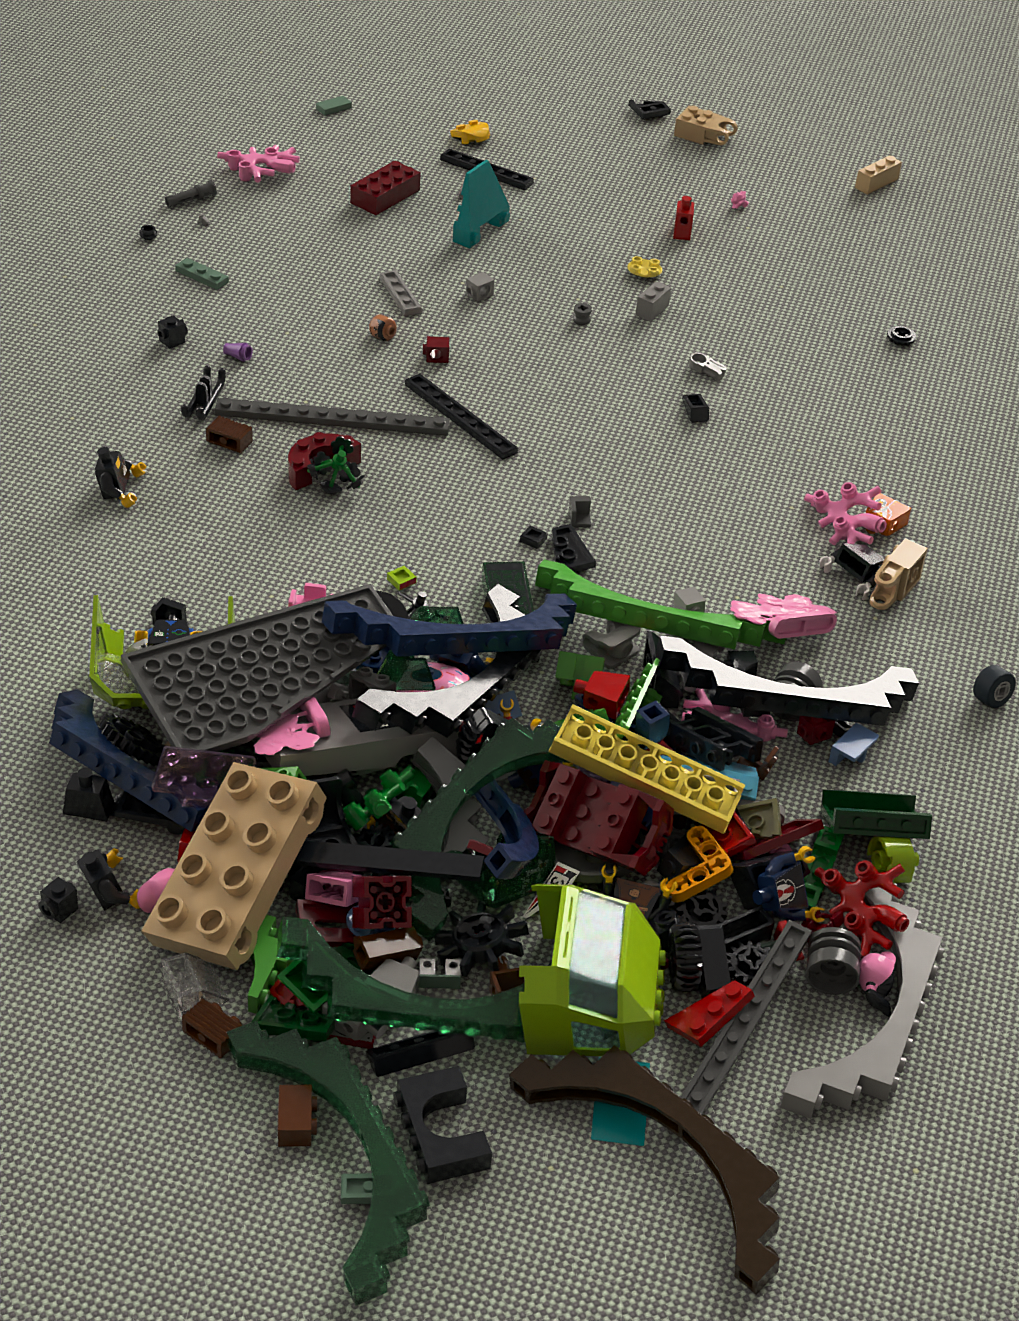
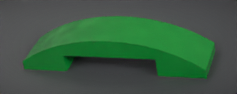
(825, 853)

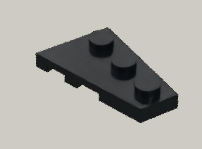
(570, 549)

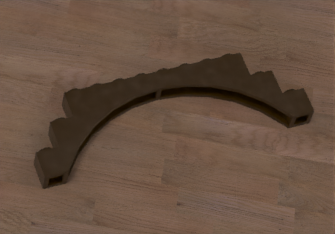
(626, 1084)

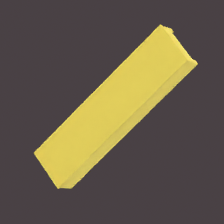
(646, 770)

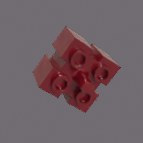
(381, 902)

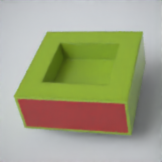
(401, 578)

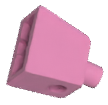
(339, 889)

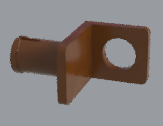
(504, 978)

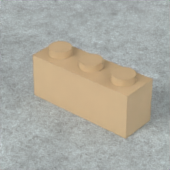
(878, 174)

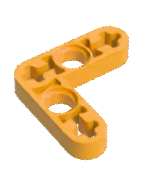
(709, 863)

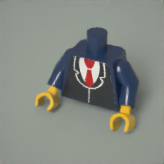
(784, 888)

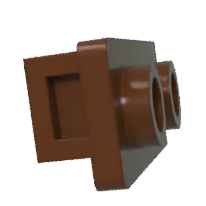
(762, 768)

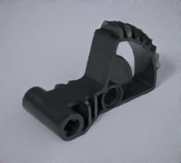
(474, 728)

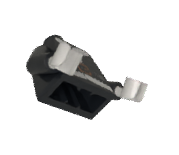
(858, 561)

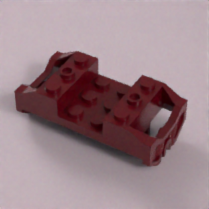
(599, 817)

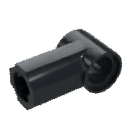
(349, 789)

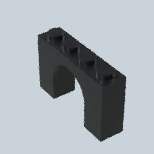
(439, 1156)

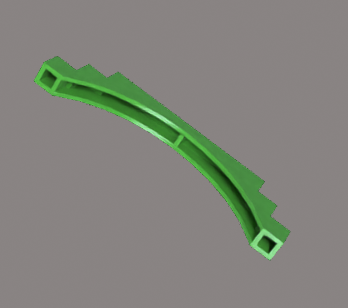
(600, 602)

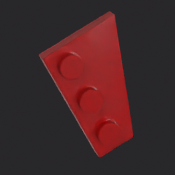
(707, 1016)

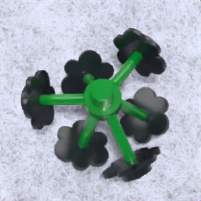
(346, 470)

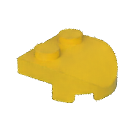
(473, 131)

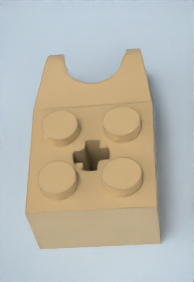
(703, 126)
(898, 574)

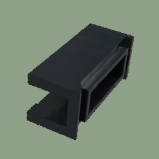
(749, 926)

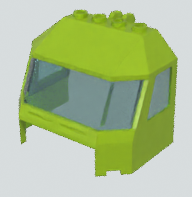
(599, 979)

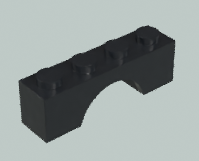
(748, 663)

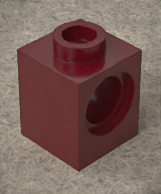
(436, 356)

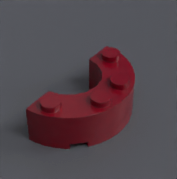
(307, 449)

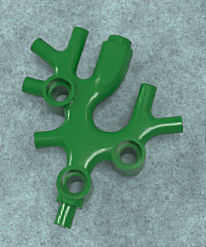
(378, 801)

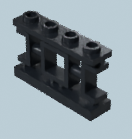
(713, 739)

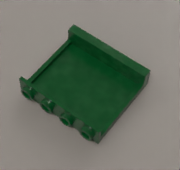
(874, 814)

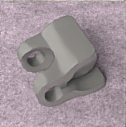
(615, 645)

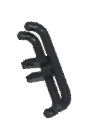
(204, 394)

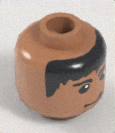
(382, 327)

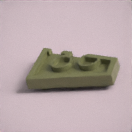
(762, 818)

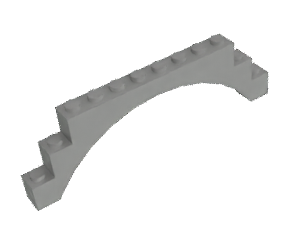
(875, 1064)

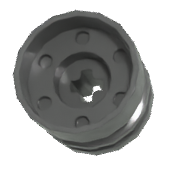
(800, 675)
(833, 961)

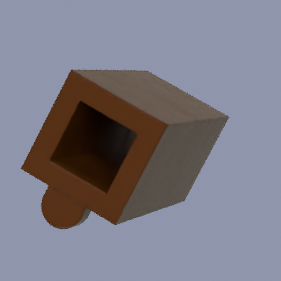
(393, 944)

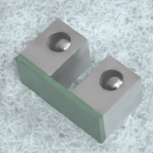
(450, 980)

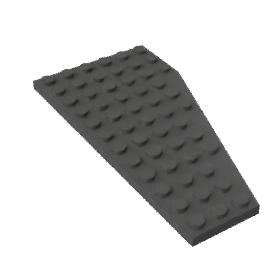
(248, 674)

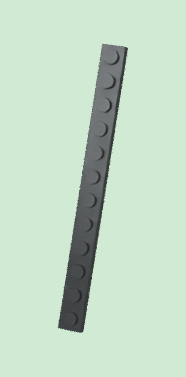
(332, 416)

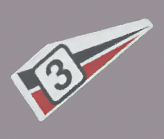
(560, 875)

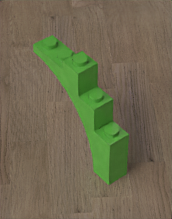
(265, 964)

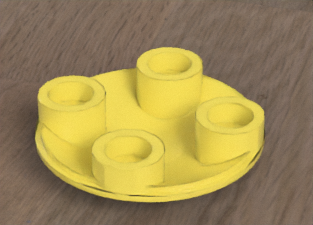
(644, 267)

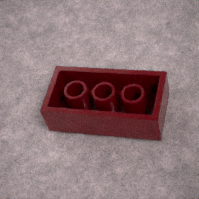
(385, 187)

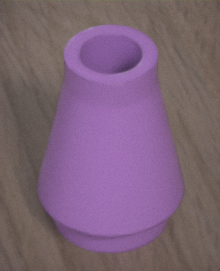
(240, 351)

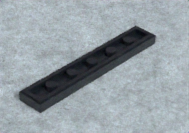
(503, 175)

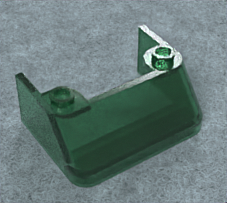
(413, 672)

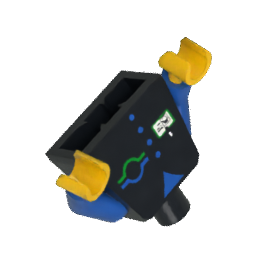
(165, 631)

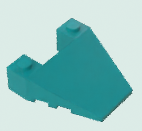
(481, 203)

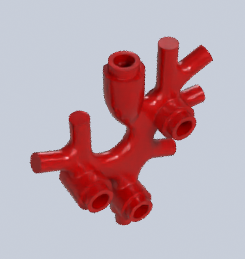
(860, 915)

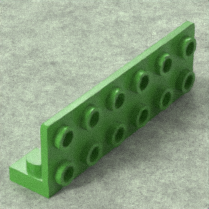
(639, 696)

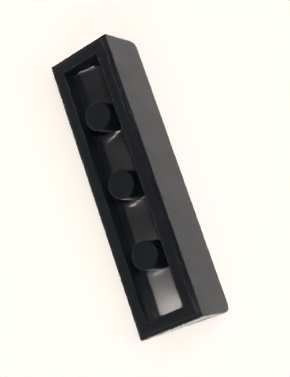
(417, 1051)

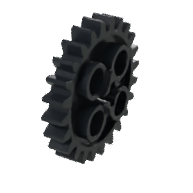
(132, 738)

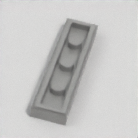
(400, 293)

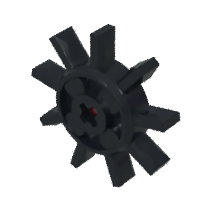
(481, 938)

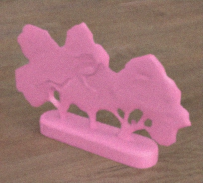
(793, 615)
(283, 732)

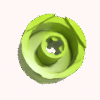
(889, 852)

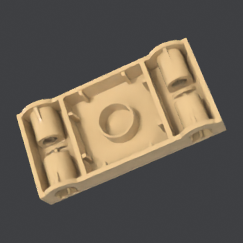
(235, 865)

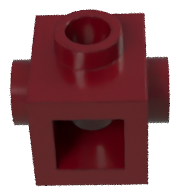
(815, 729)

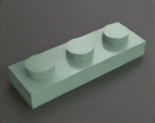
(202, 273)

